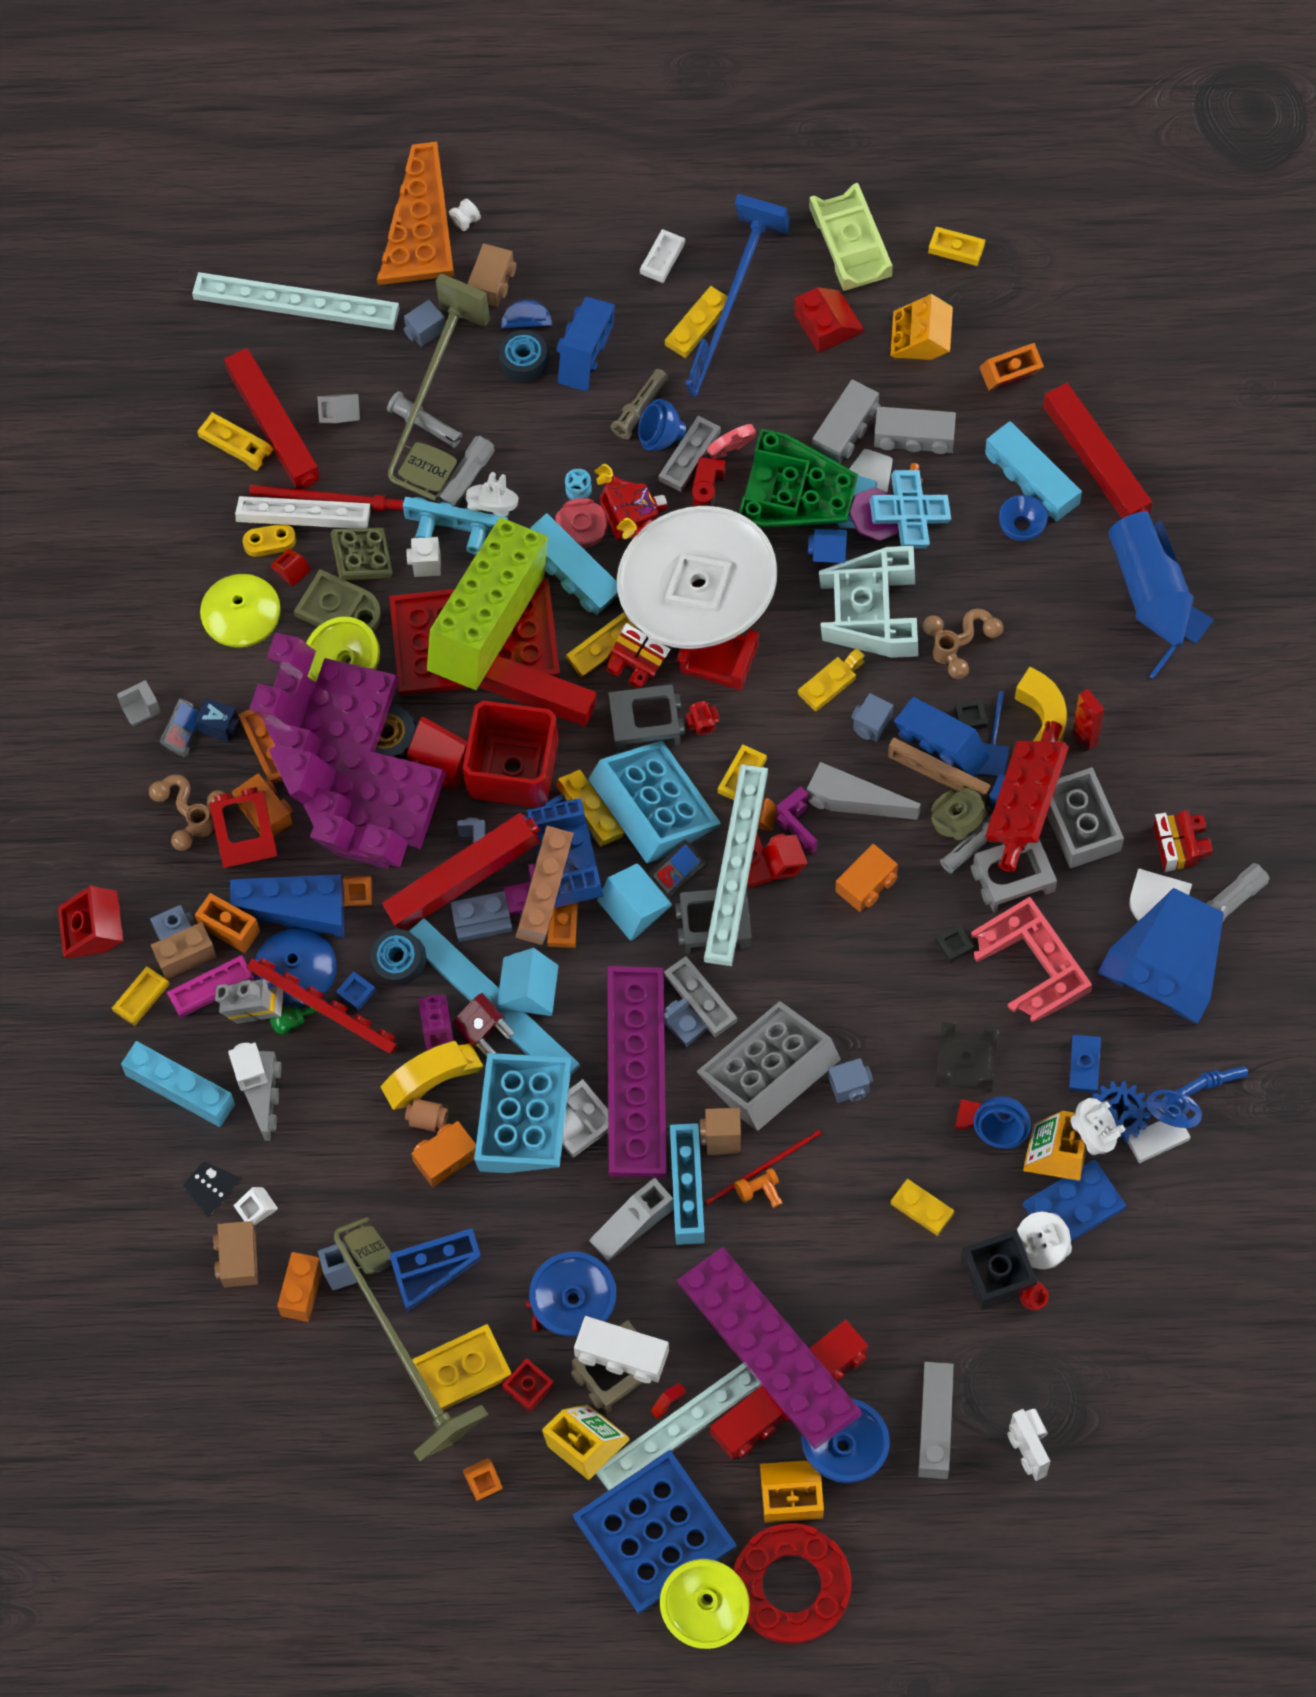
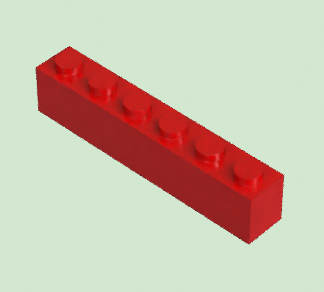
(759, 1413)

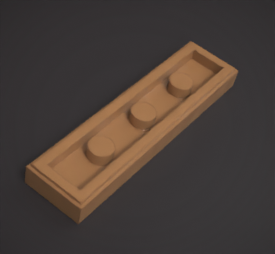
(936, 769)

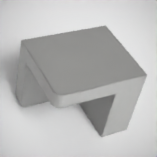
(338, 408)
(138, 703)

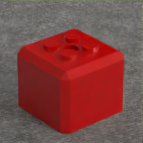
(506, 735)

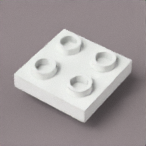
(584, 1120)
(1025, 1432)

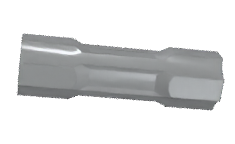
(475, 458)
(1245, 885)

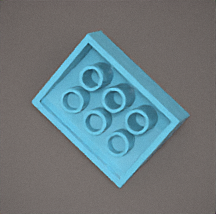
(652, 800)
(522, 1113)

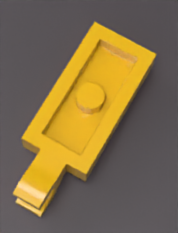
(831, 680)

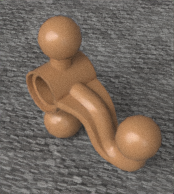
(934, 627)
(182, 839)

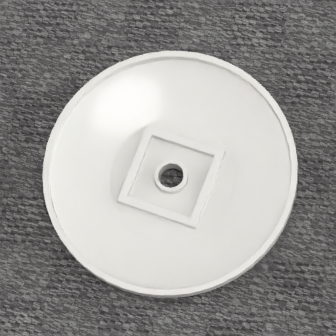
(690, 546)

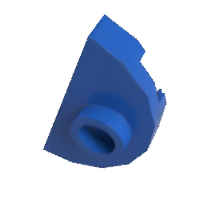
(525, 314)

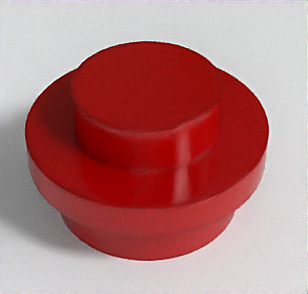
(1035, 1297)

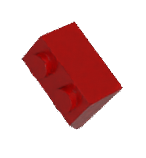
(826, 318)
(439, 749)
(90, 922)

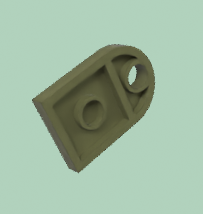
(333, 598)

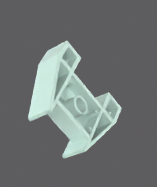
(863, 603)

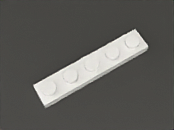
(302, 512)

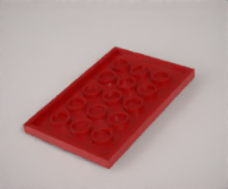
(414, 614)

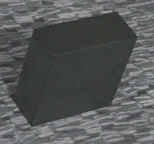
(971, 714)
(954, 944)

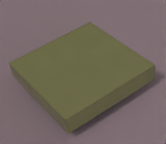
(361, 553)

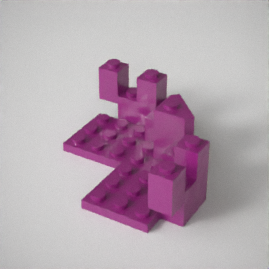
(325, 751)

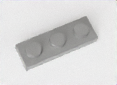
(686, 456)
(701, 996)

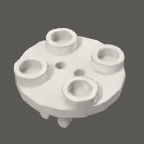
(492, 497)
(1096, 1126)
(1054, 1234)

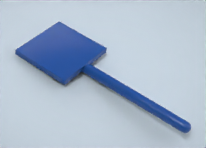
(1196, 627)
(998, 754)

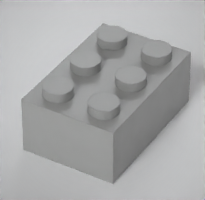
(1083, 819)

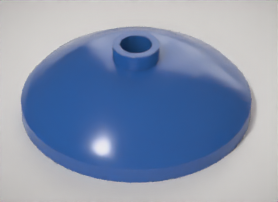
(315, 961)
(570, 1276)
(866, 1451)

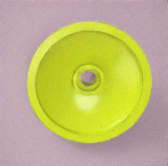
(244, 622)
(343, 639)
(703, 1622)

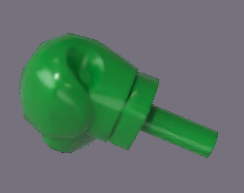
(290, 1018)

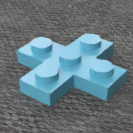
(910, 508)

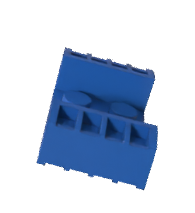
(580, 874)

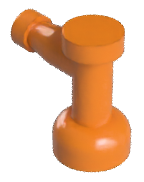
(766, 1181)

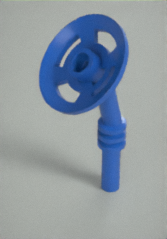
(1179, 1103)

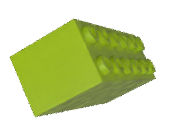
(487, 603)

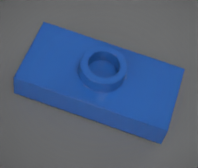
(1084, 1063)

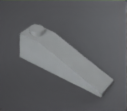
(849, 794)
(936, 1420)

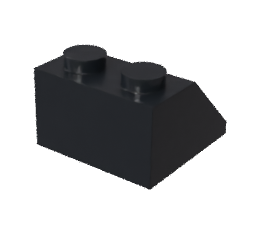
(998, 1269)

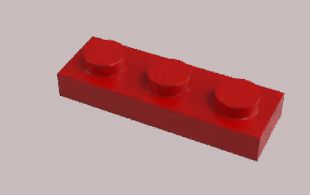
(1088, 719)

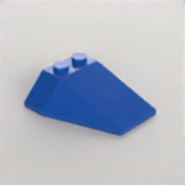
(1170, 954)

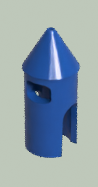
(1152, 576)

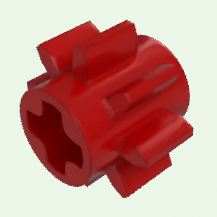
(702, 718)

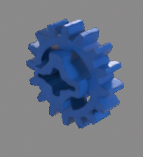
(1131, 1114)

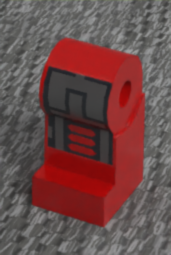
(705, 480)

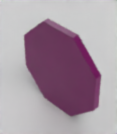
(862, 518)

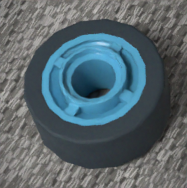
(523, 343)
(388, 945)

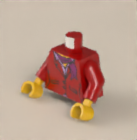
(627, 504)

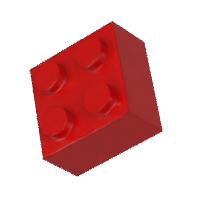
(528, 1385)

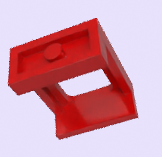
(247, 850)

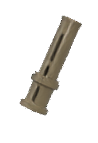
(633, 411)

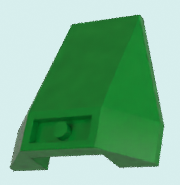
(795, 485)

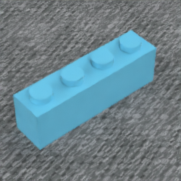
(1032, 471)
(576, 568)
(178, 1084)
(687, 1184)

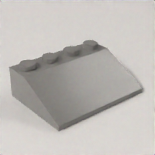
(770, 1064)

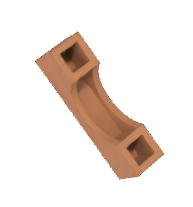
(544, 885)

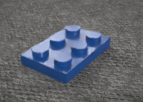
(1079, 1203)

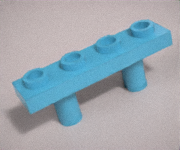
(448, 516)

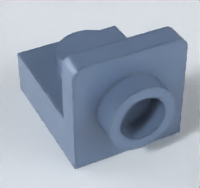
(684, 1022)

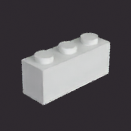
(621, 1350)

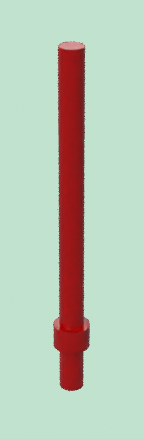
(378, 502)

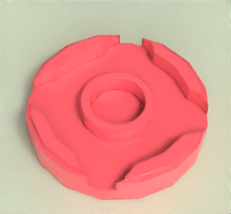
(732, 440)
(583, 521)

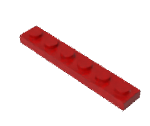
(313, 998)

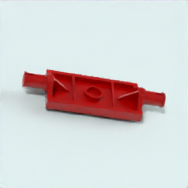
(1027, 794)

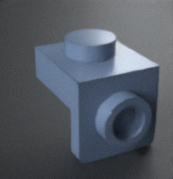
(472, 827)

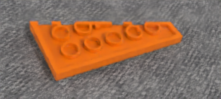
(419, 228)

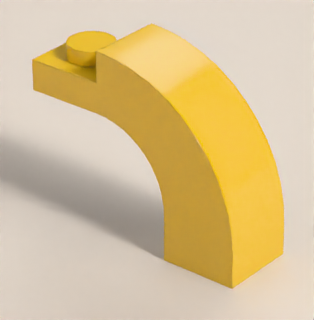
(1044, 698)
(429, 1070)

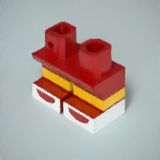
(624, 653)
(1178, 842)

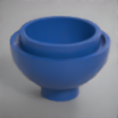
(660, 426)
(1002, 1122)

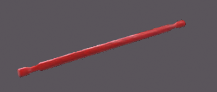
(764, 1166)

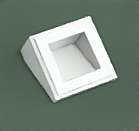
(255, 1205)

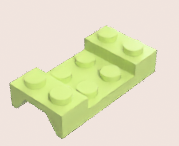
(852, 238)

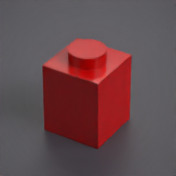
(784, 856)

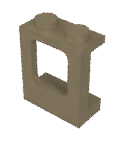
(604, 1398)

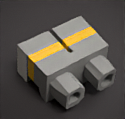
(249, 1001)

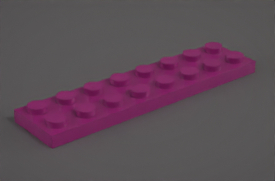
(636, 1072)
(769, 1348)

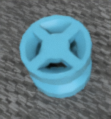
(578, 478)

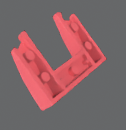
(1027, 922)

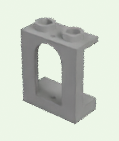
(997, 894)

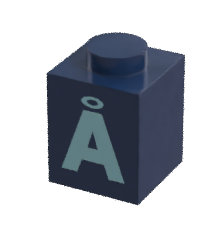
(217, 720)

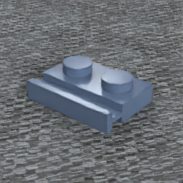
(481, 916)

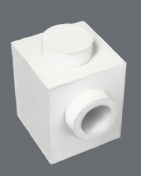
(425, 557)
(247, 1066)

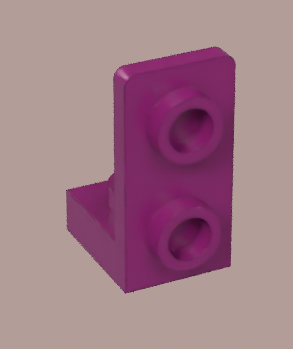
(795, 806)
(517, 895)
(435, 1021)

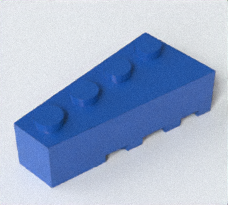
(293, 901)

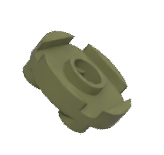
(962, 824)

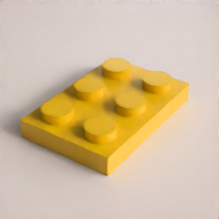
(463, 1367)

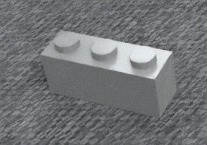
(846, 422)
(914, 430)

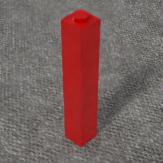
(272, 419)
(1096, 452)
(540, 690)
(462, 871)

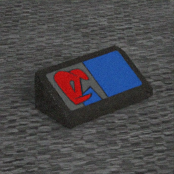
(180, 730)
(677, 869)

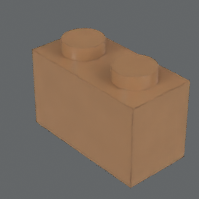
(492, 272)
(183, 951)
(721, 1131)
(236, 1254)

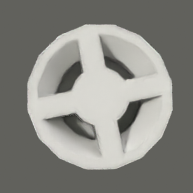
(464, 214)

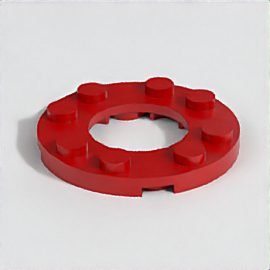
(823, 1554)

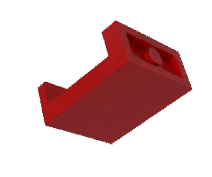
(722, 663)

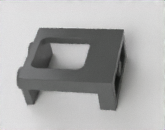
(623, 720)
(700, 939)

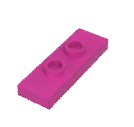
(202, 989)

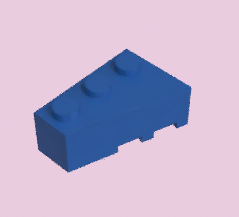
(583, 342)
(942, 736)
(433, 1265)

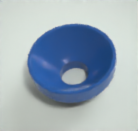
(1024, 508)

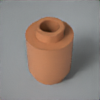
(426, 1115)

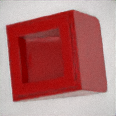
(291, 567)

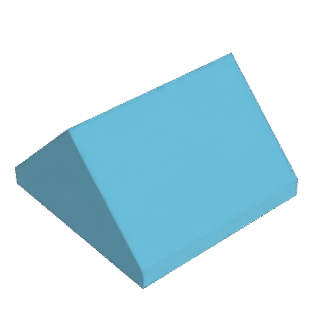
(633, 900)
(528, 983)

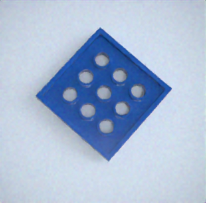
(641, 1487)

